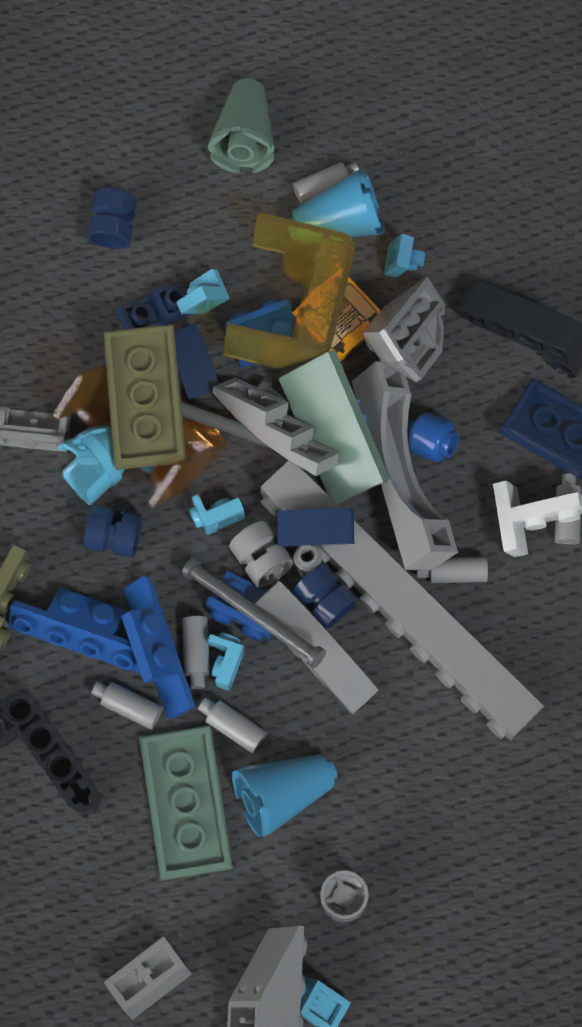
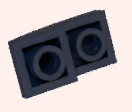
(154, 310)
(194, 363)
(315, 527)

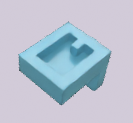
(204, 294)
(221, 515)
(227, 666)
(322, 1005)

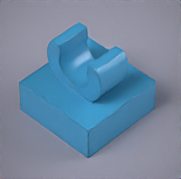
(402, 257)

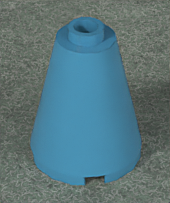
(344, 207)
(281, 789)

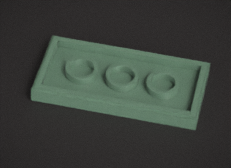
(325, 401)
(185, 803)

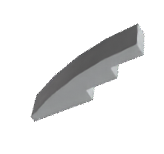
(268, 420)
(337, 668)

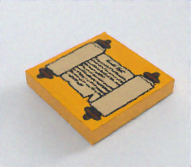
(354, 317)

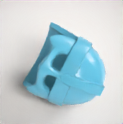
(94, 465)

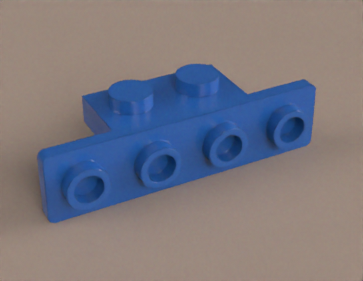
(77, 625)
(155, 647)

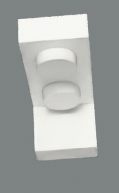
(532, 516)

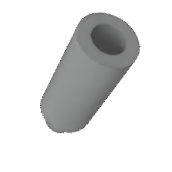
(318, 182)
(570, 531)
(458, 571)
(196, 650)
(128, 704)
(233, 724)

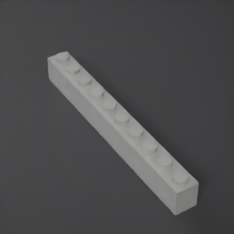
(412, 612)

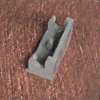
(33, 429)
(147, 978)

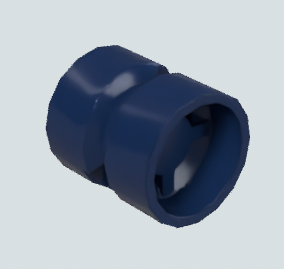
(113, 216)
(113, 531)
(324, 596)

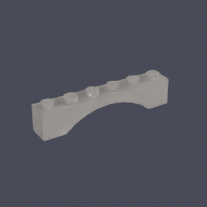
(420, 529)

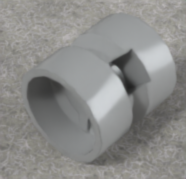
(263, 557)
(344, 896)

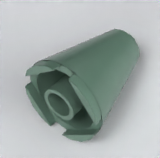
(243, 130)

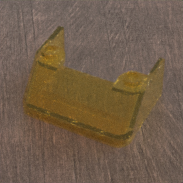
(320, 261)

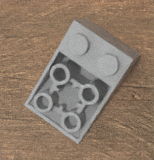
(272, 982)

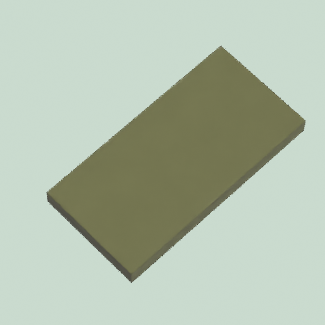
(144, 397)

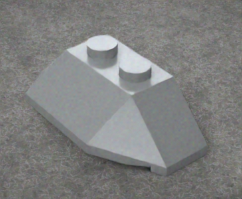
(409, 330)

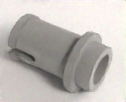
(300, 559)

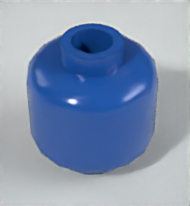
(432, 437)

